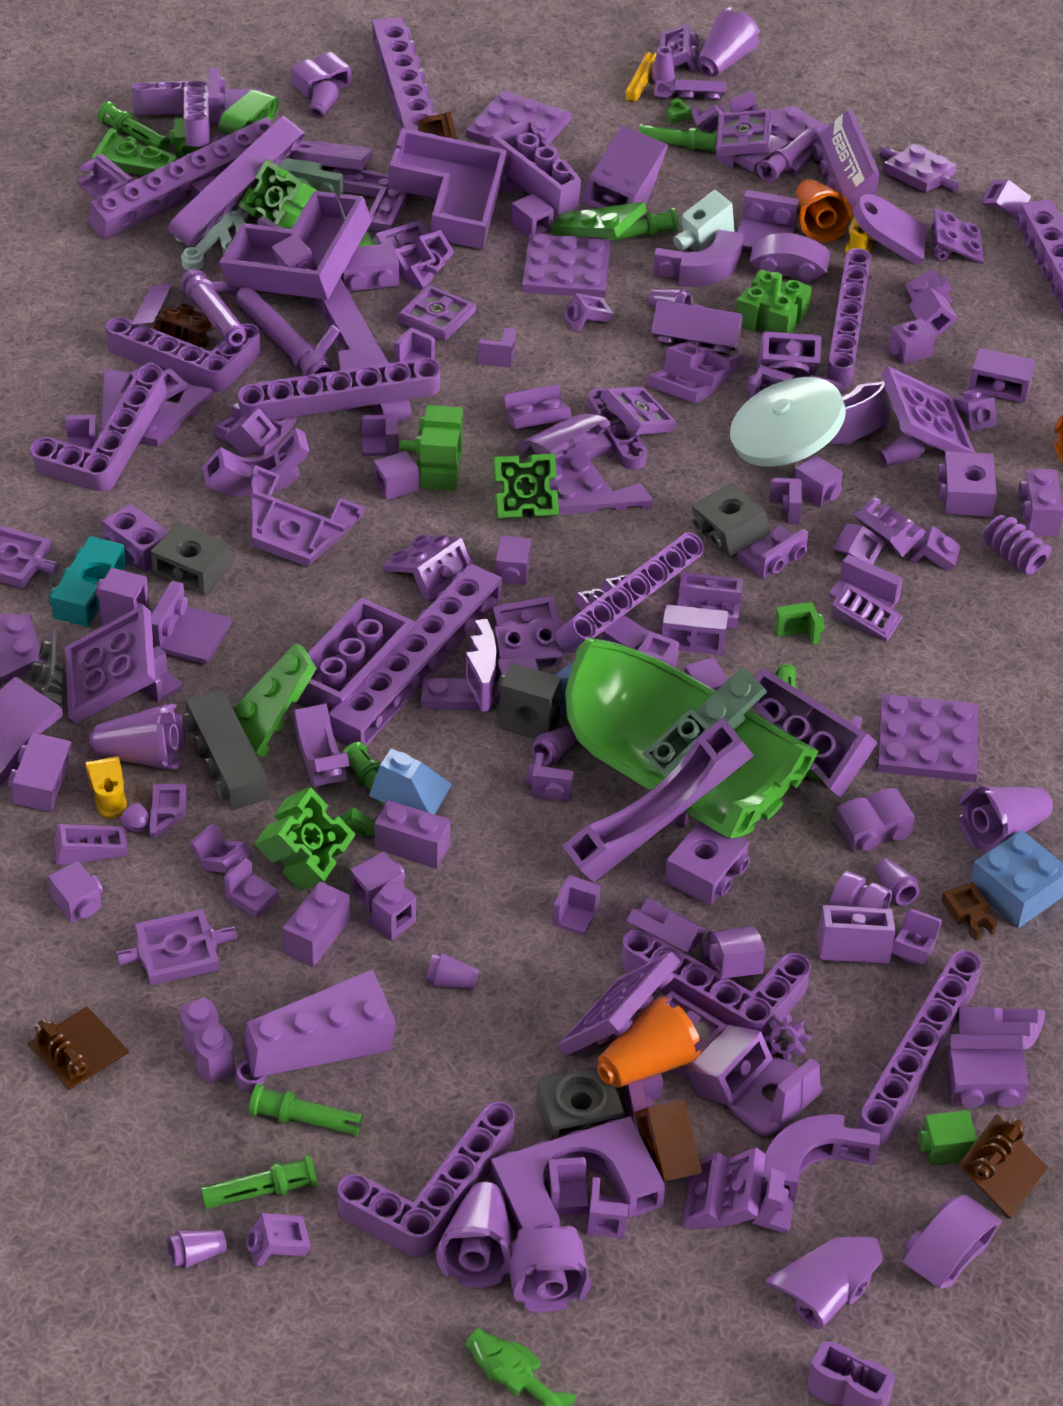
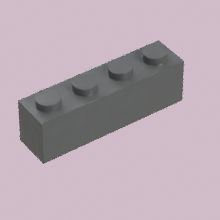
(225, 749)

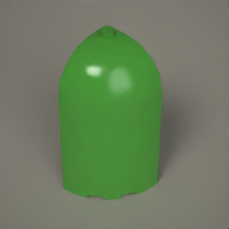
(628, 699)

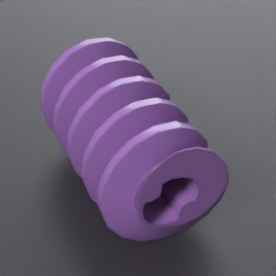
(1016, 544)

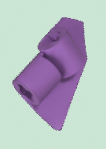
(829, 1277)

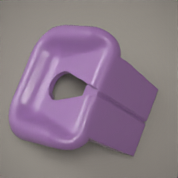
(793, 1093)

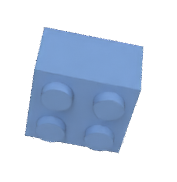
(1019, 878)

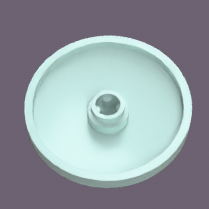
(787, 421)

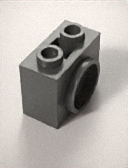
(730, 519)
(191, 558)
(528, 701)
(564, 1094)

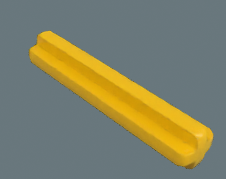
(640, 78)

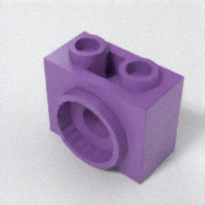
(790, 353)
(967, 484)
(706, 863)

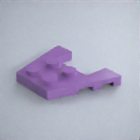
(788, 125)
(169, 415)
(584, 489)
(290, 529)
(17, 645)

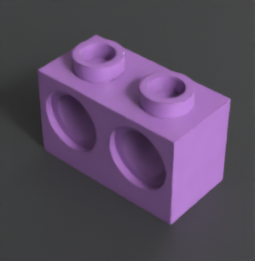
(136, 532)

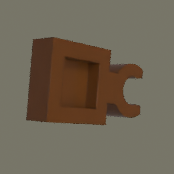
(969, 906)

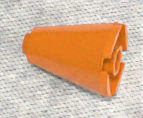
(822, 211)
(653, 1044)

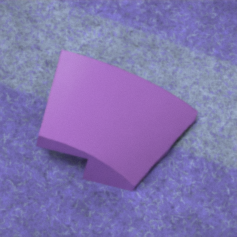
(417, 252)
(693, 372)
(565, 435)
(21, 713)
(997, 1028)

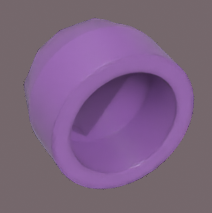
(135, 818)
(244, 1084)

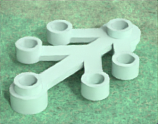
(193, 256)

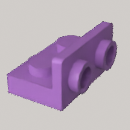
(683, 45)
(535, 407)
(774, 551)

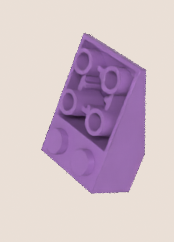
(625, 170)

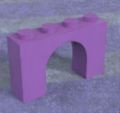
(609, 1149)

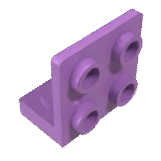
(219, 97)
(766, 215)
(431, 561)
(184, 629)

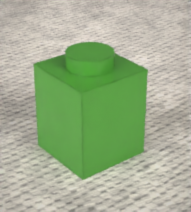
(947, 1137)

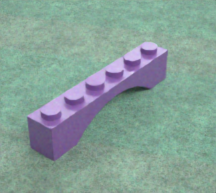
(612, 839)

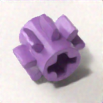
(782, 1044)

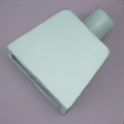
(703, 221)

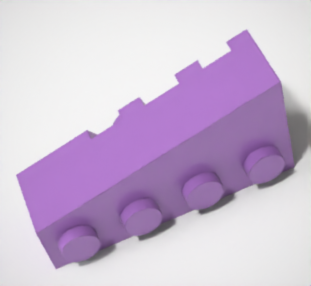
(537, 166)
(840, 743)
(322, 1028)

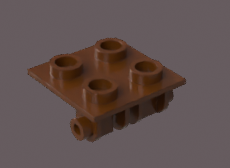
(185, 324)
(76, 1047)
(1003, 1164)

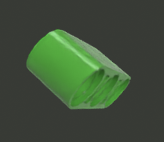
(248, 110)

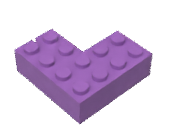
(458, 175)
(321, 227)

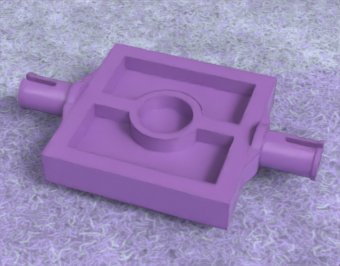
(920, 168)
(23, 556)
(176, 946)

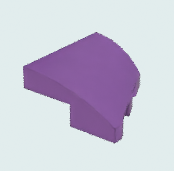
(667, 925)

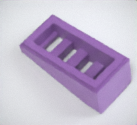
(861, 599)
(70, 850)

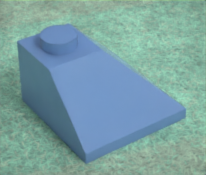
(409, 783)

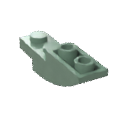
(312, 175)
(728, 702)

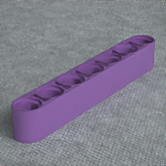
(232, 184)
(849, 317)
(342, 389)
(629, 592)
(921, 1045)

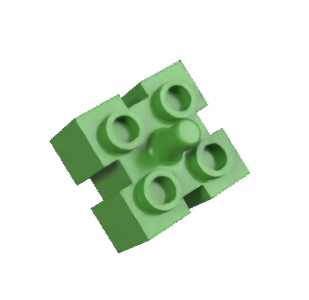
(277, 196)
(773, 303)
(438, 447)
(525, 486)
(305, 839)

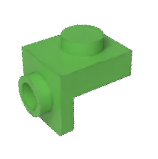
(177, 138)
(797, 620)

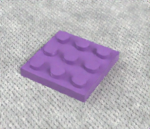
(511, 109)
(566, 265)
(926, 413)
(109, 664)
(928, 738)
(617, 1005)

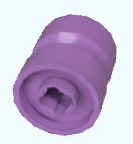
(854, 892)

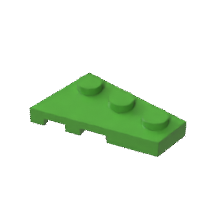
(132, 156)
(598, 222)
(266, 703)

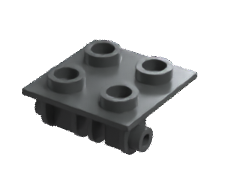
(47, 672)

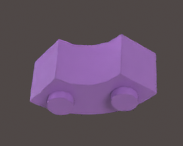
(791, 256)
(865, 412)
(734, 951)
(951, 1240)

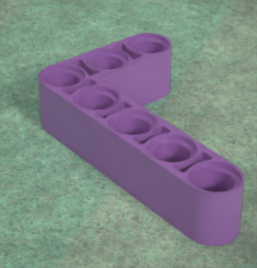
(177, 98)
(191, 363)
(104, 463)
(722, 997)
(442, 1189)

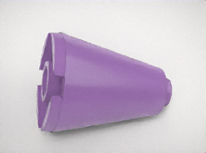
(728, 42)
(142, 738)
(999, 812)
(477, 1238)

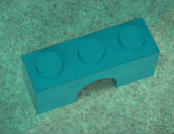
(76, 593)

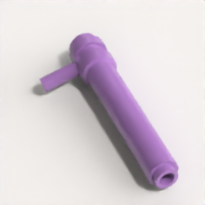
(204, 294)
(304, 356)

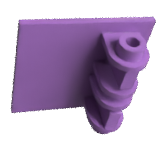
(955, 235)

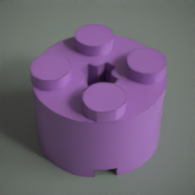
(548, 1268)

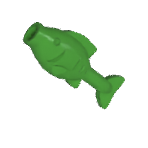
(514, 1367)

